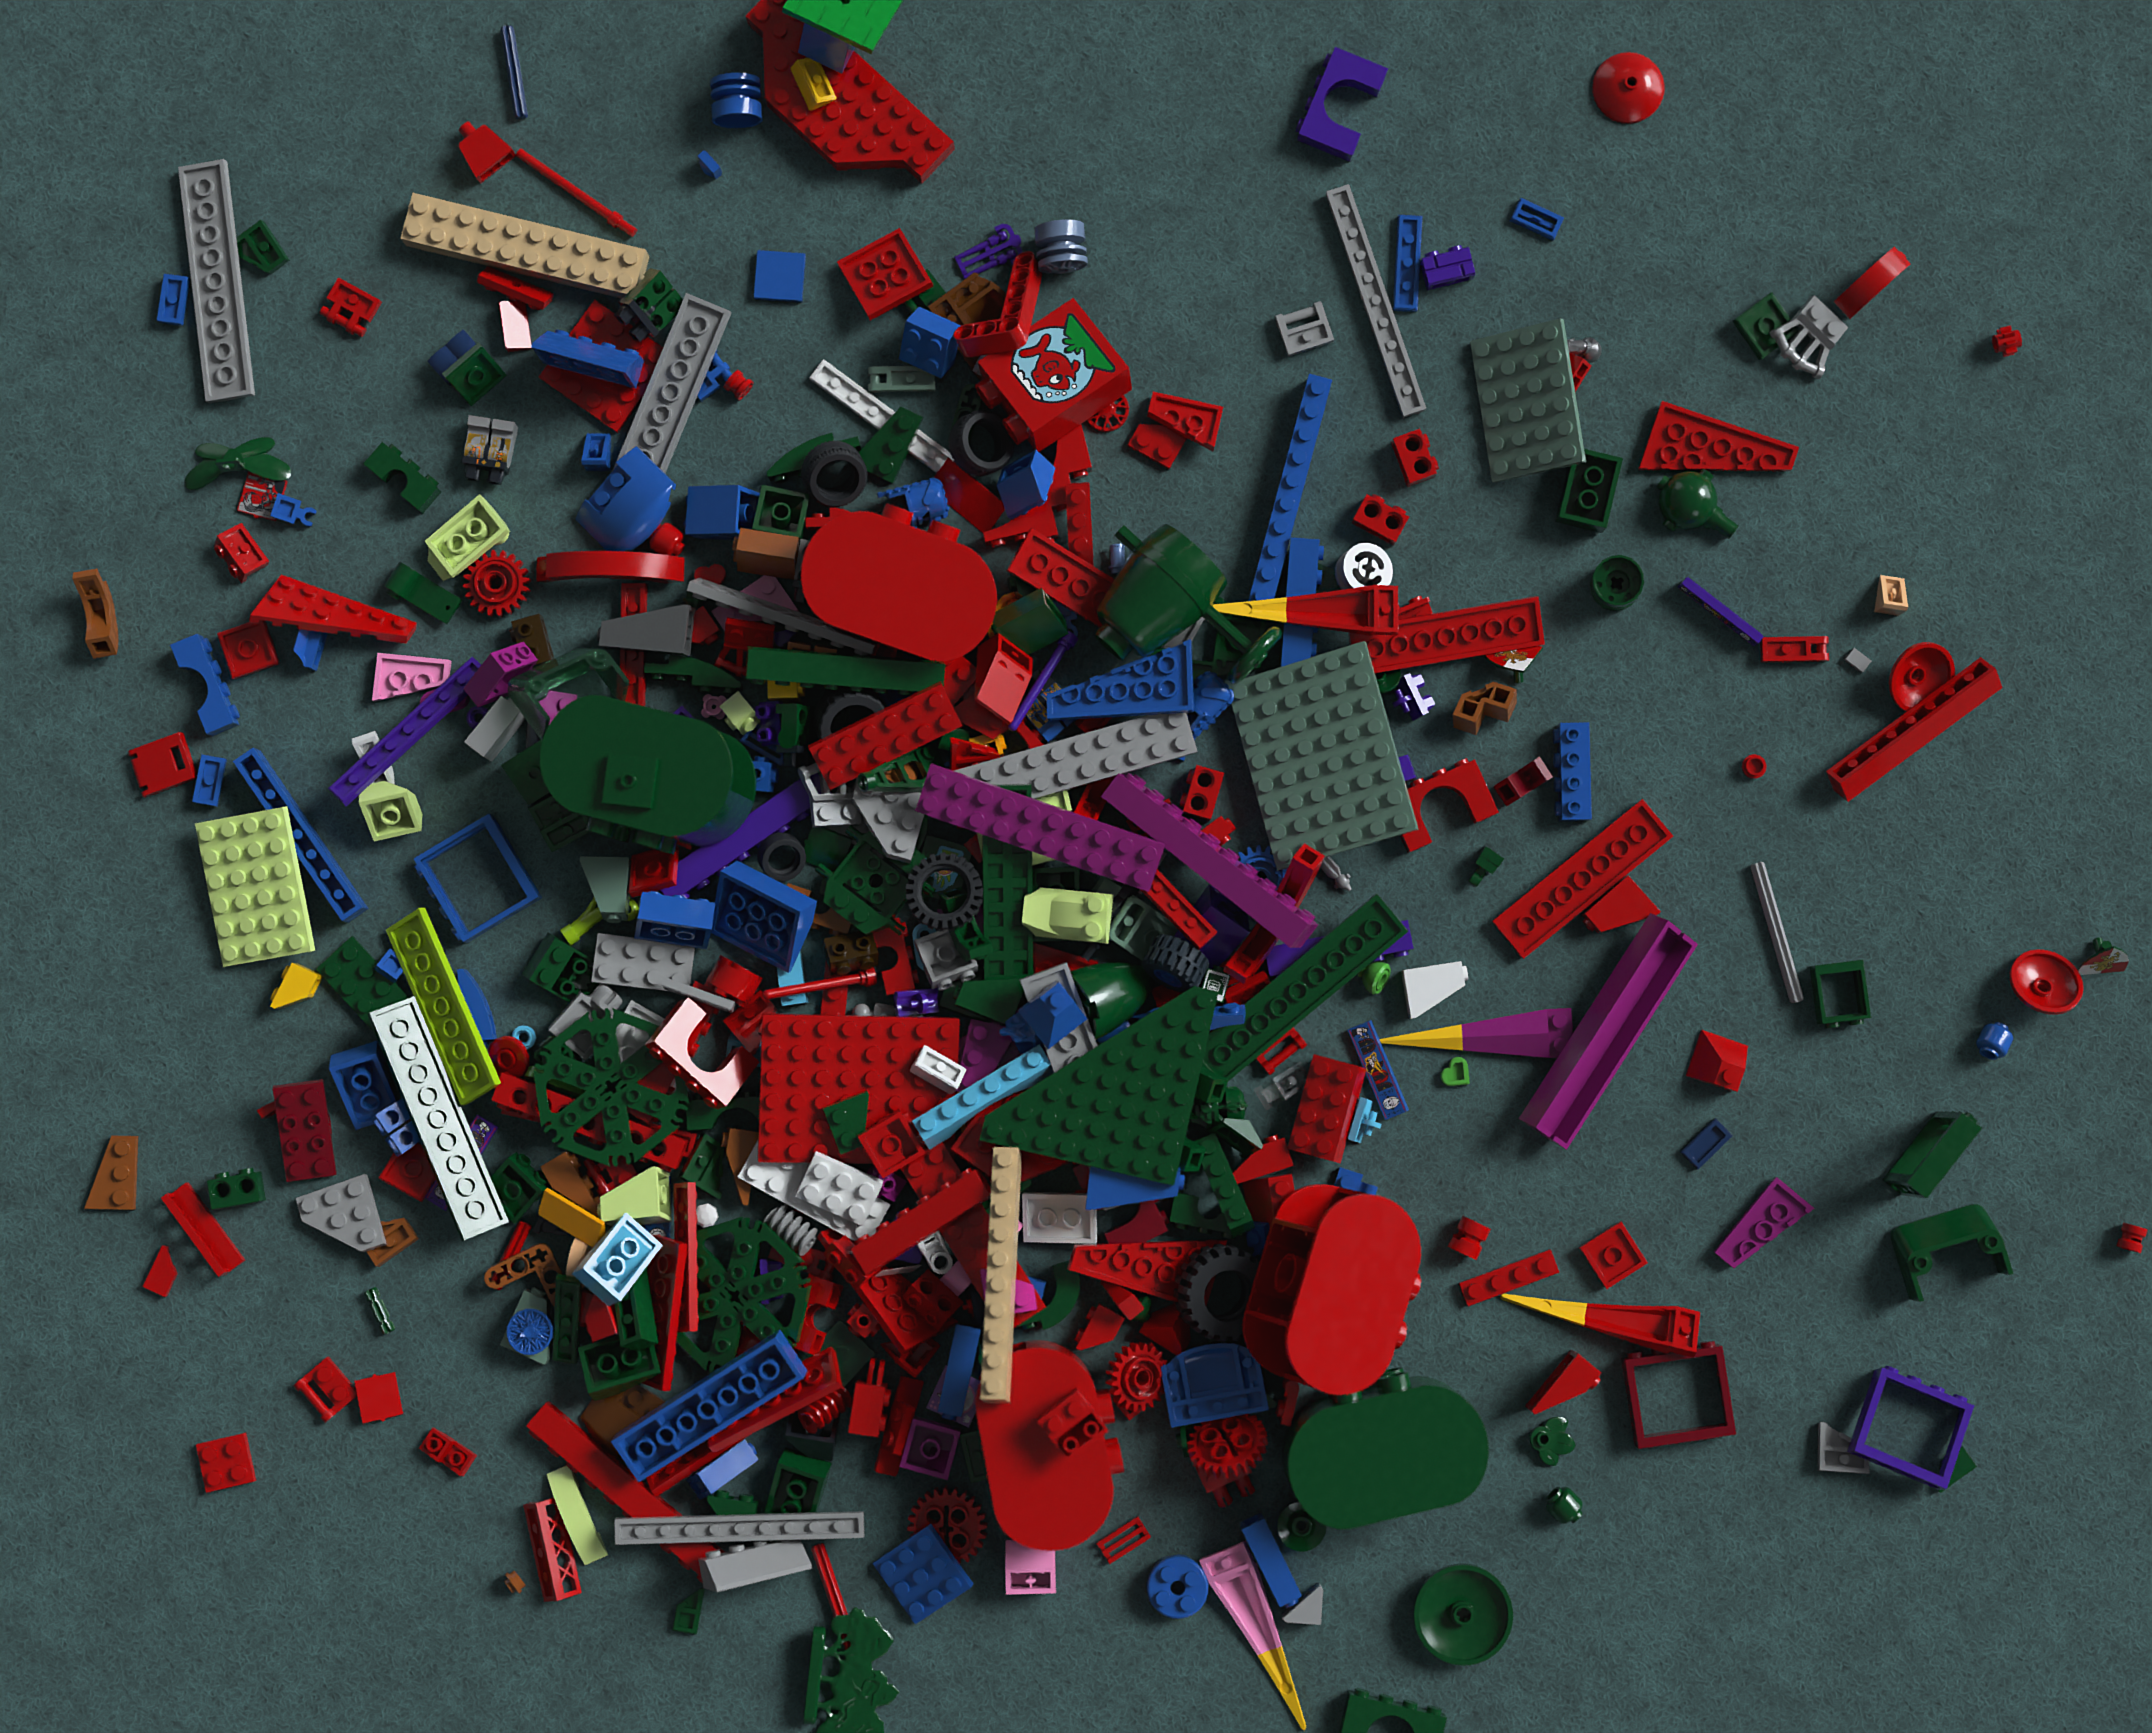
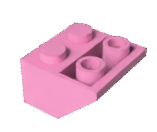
(1029, 1570)

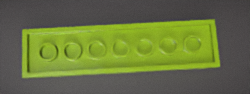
(443, 1006)

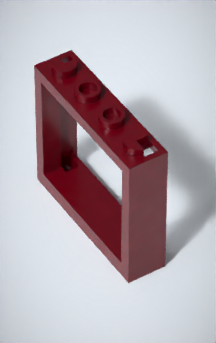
(1682, 1435)

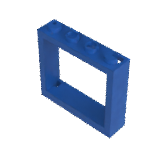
(436, 890)

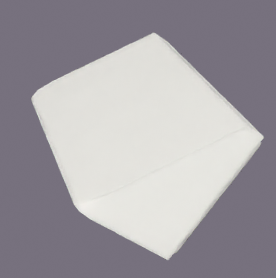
(938, 1070)

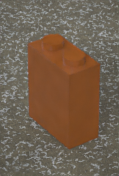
(766, 553)

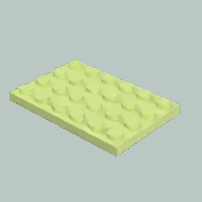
(255, 886)

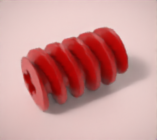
(824, 1409)

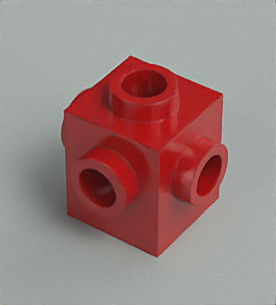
(855, 1326)

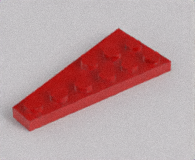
(327, 612)

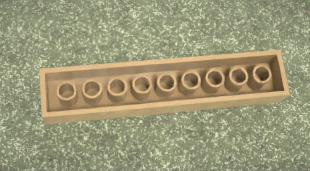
(523, 246)

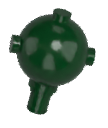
(1691, 502)

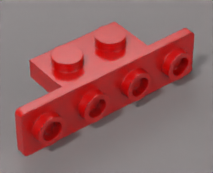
(898, 1426)

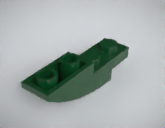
(791, 462)
(703, 675)

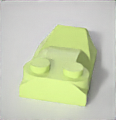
(465, 538)
(1068, 914)

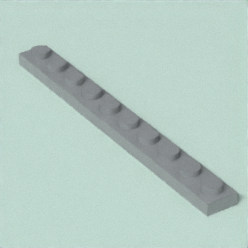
(1375, 301)
(739, 1527)

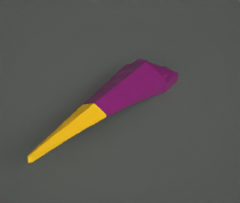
(1525, 1034)

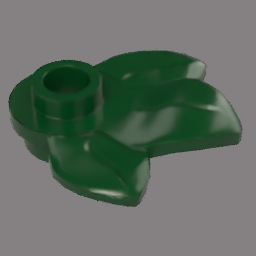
(1555, 1442)

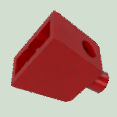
(484, 150)

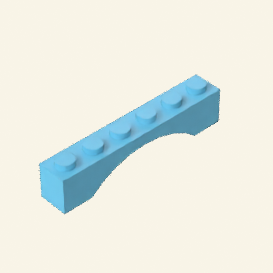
(950, 1115)

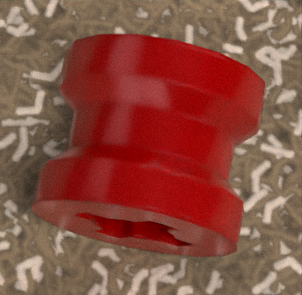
(738, 385)

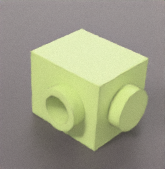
(739, 714)

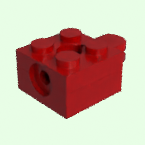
(869, 1403)

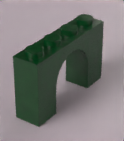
(1210, 1090)
(1363, 1710)

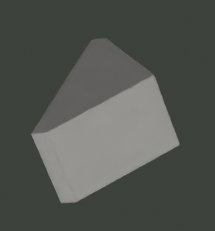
(1308, 1608)

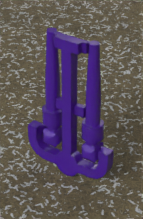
(1014, 241)

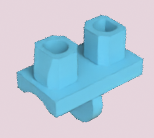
(1361, 1120)

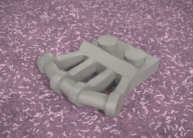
(1820, 326)
(828, 808)

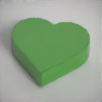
(1455, 1073)

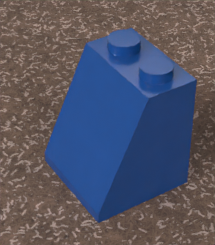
(719, 511)

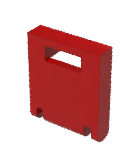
(157, 767)

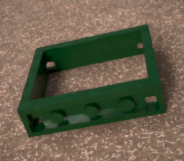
(1932, 1153)

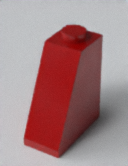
(1619, 906)

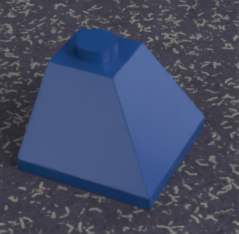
(1052, 1014)

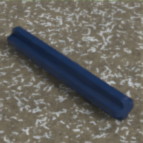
(514, 72)

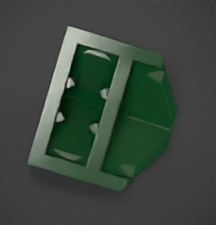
(1237, 1134)

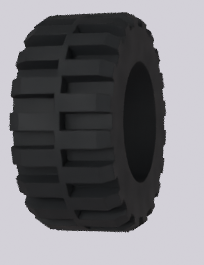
(1194, 1282)

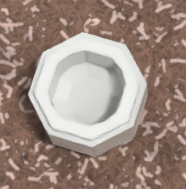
(706, 1215)

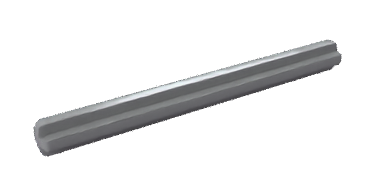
(1777, 932)

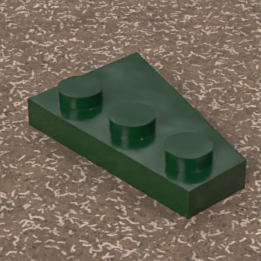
(891, 444)

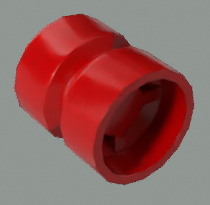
(1469, 1237)

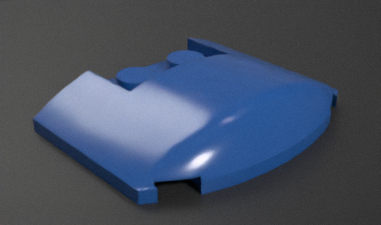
(627, 503)
(1213, 1384)

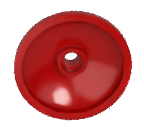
(1618, 98)
(1931, 670)
(2053, 975)

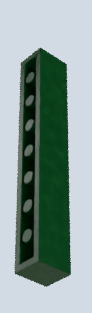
(841, 670)

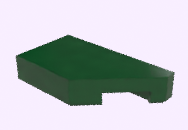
(1963, 1465)
(688, 1613)

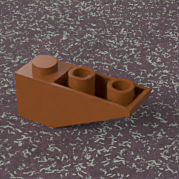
(567, 1179)

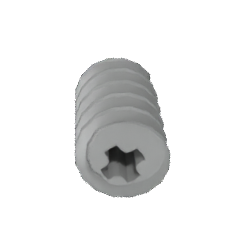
(791, 1230)

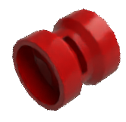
(2136, 1233)

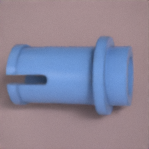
(1117, 558)

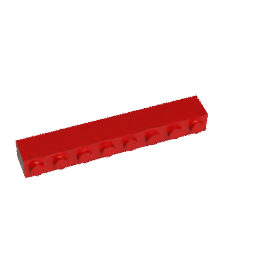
(1914, 729)

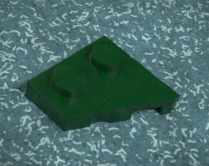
(261, 248)
(847, 1120)
(705, 1166)

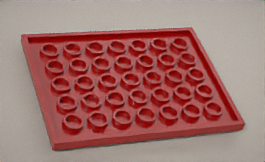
(831, 1057)

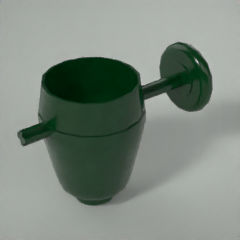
(1165, 591)

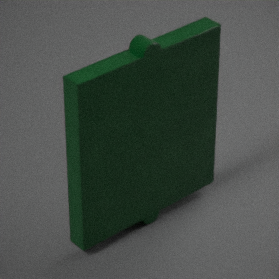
(826, 847)

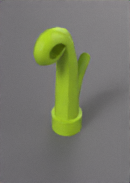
(588, 919)

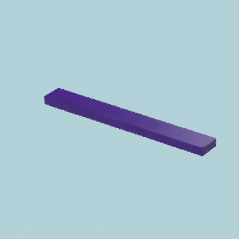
(404, 735)

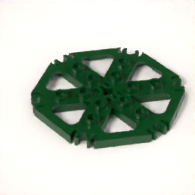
(592, 1103)
(752, 1291)

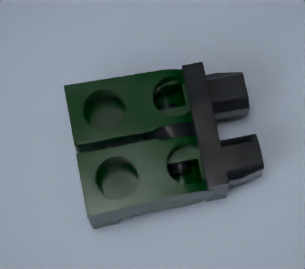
(649, 305)
(796, 734)

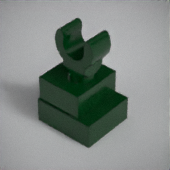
(1487, 861)

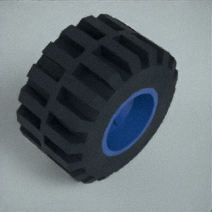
(1175, 963)

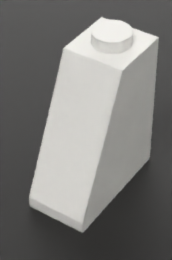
(1430, 985)

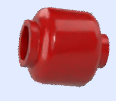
(667, 540)

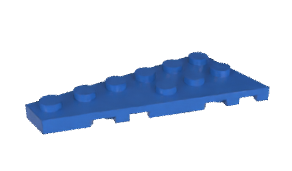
(1135, 689)

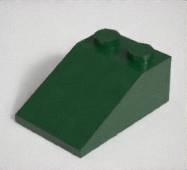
(614, 1369)
(797, 1484)

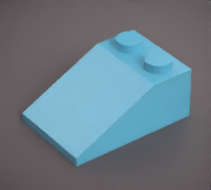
(617, 1260)

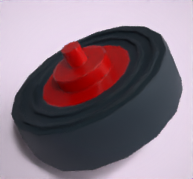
(975, 1306)

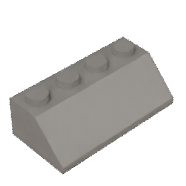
(752, 1563)

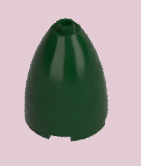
(1111, 993)

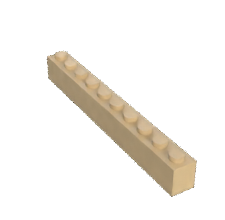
(1001, 1275)

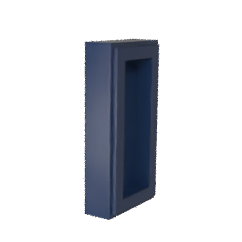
(1706, 1143)

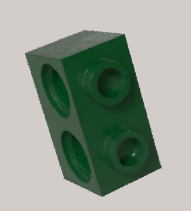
(237, 1194)

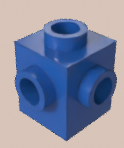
(769, 774)

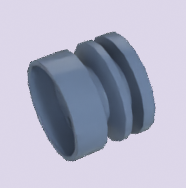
(1060, 246)

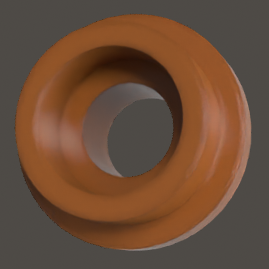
(514, 1582)

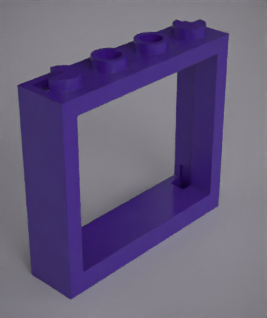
(1857, 1444)

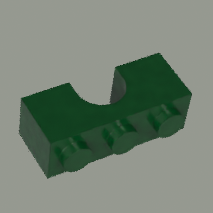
(387, 462)
(1185, 1213)

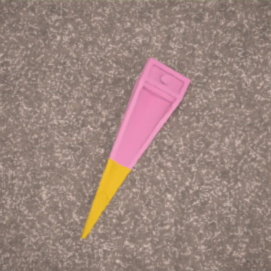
(1241, 1590)

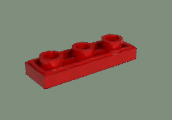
(514, 288)

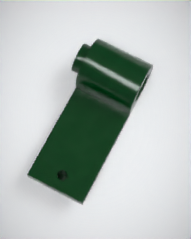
(422, 592)

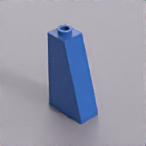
(1117, 1189)
(959, 1371)
(1270, 1560)

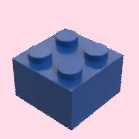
(929, 342)

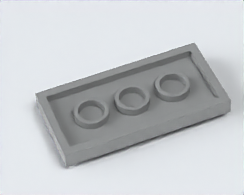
(640, 962)

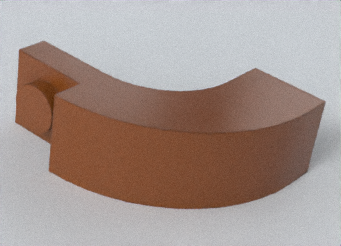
(99, 611)

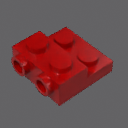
(892, 1142)

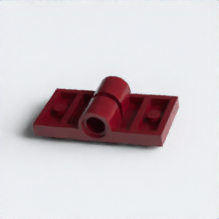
(304, 1130)

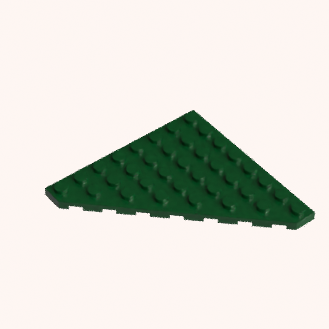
(1120, 1102)

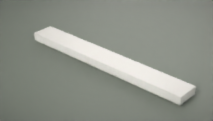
(875, 412)

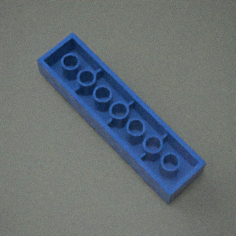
(709, 1405)

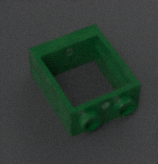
(1860, 988)

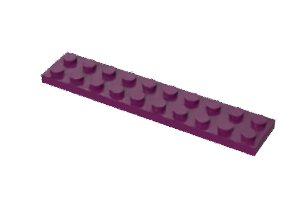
(1040, 827)

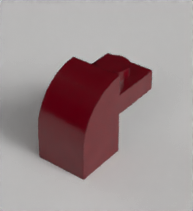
(1523, 781)

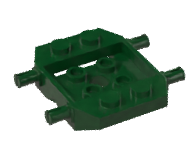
(856, 873)

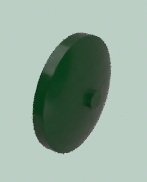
(1463, 1614)

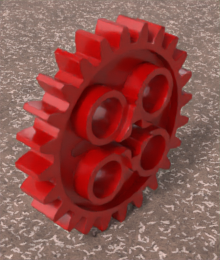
(1212, 1452)
(968, 1526)

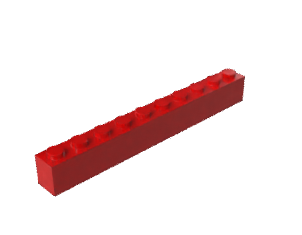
(611, 1477)

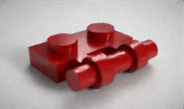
(353, 300)
(618, 1174)

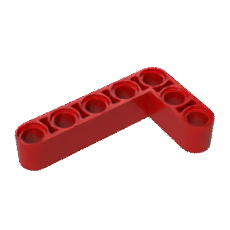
(1014, 326)

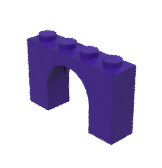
(1341, 71)

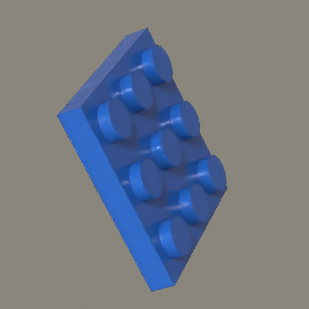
(923, 1573)

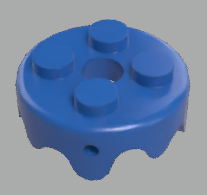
(1173, 1569)

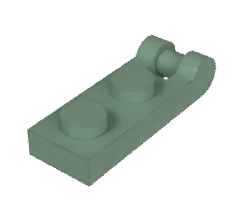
(900, 379)

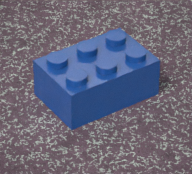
(674, 920)

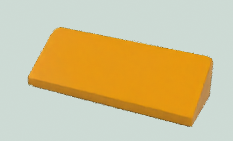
(571, 1218)

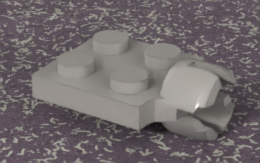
(600, 999)

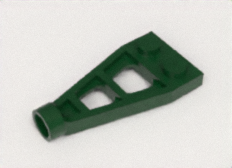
(923, 757)

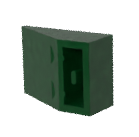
(561, 969)

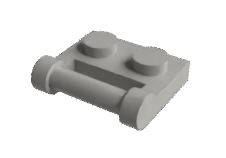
(1305, 336)

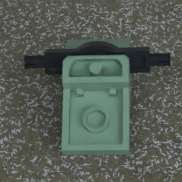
(1132, 920)

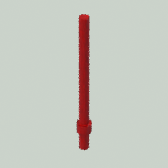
(613, 218)

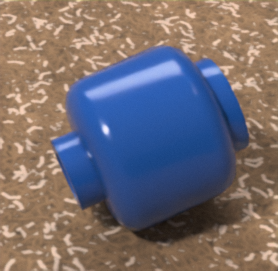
(1994, 1041)

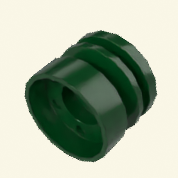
(1617, 569)

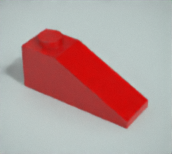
(1271, 1158)

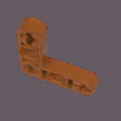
(540, 1267)

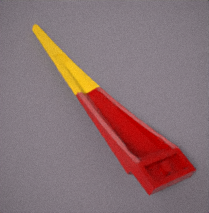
(1352, 610)
(1653, 1327)

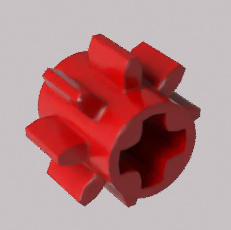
(2006, 341)

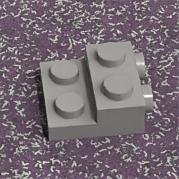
(942, 960)

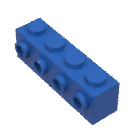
(1573, 772)

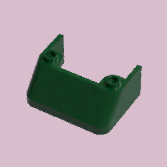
(1919, 1237)

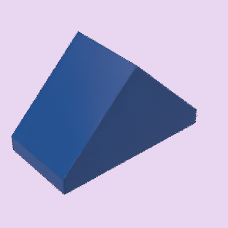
(597, 452)

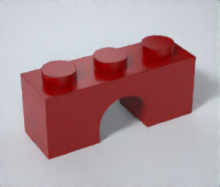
(901, 976)
(822, 1294)

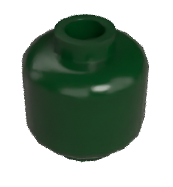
(1564, 1505)

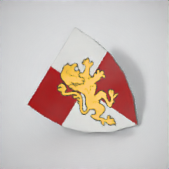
(1515, 660)
(2106, 960)

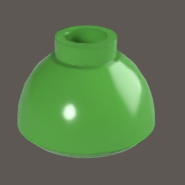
(1375, 976)

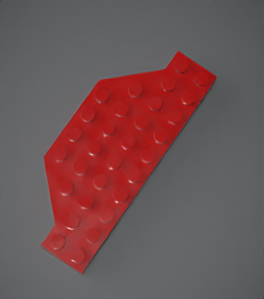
(867, 122)

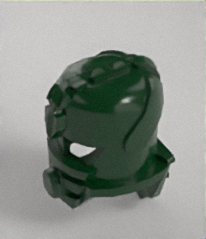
(1231, 1107)

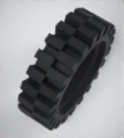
(951, 920)

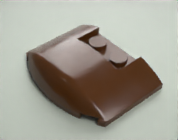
(968, 303)
(614, 1413)

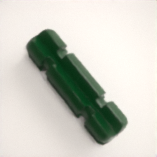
(379, 1310)

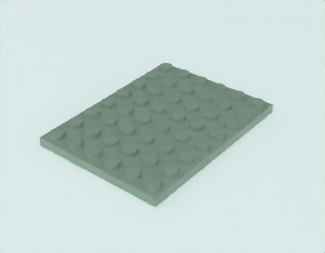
(1322, 755)

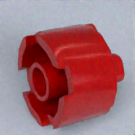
(733, 981)

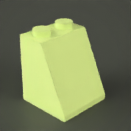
(642, 1198)

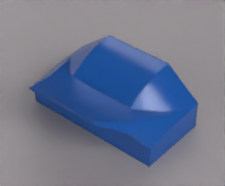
(309, 647)

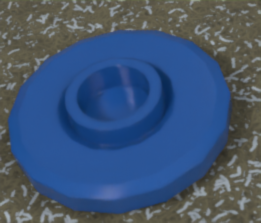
(529, 1331)

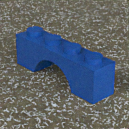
(217, 712)

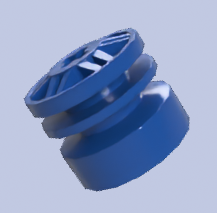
(736, 100)

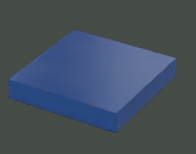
(779, 276)

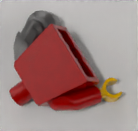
(1581, 354)

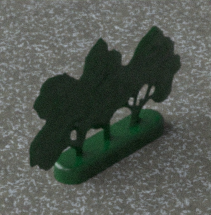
(857, 1686)

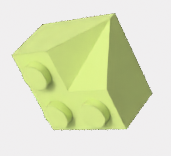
(390, 810)

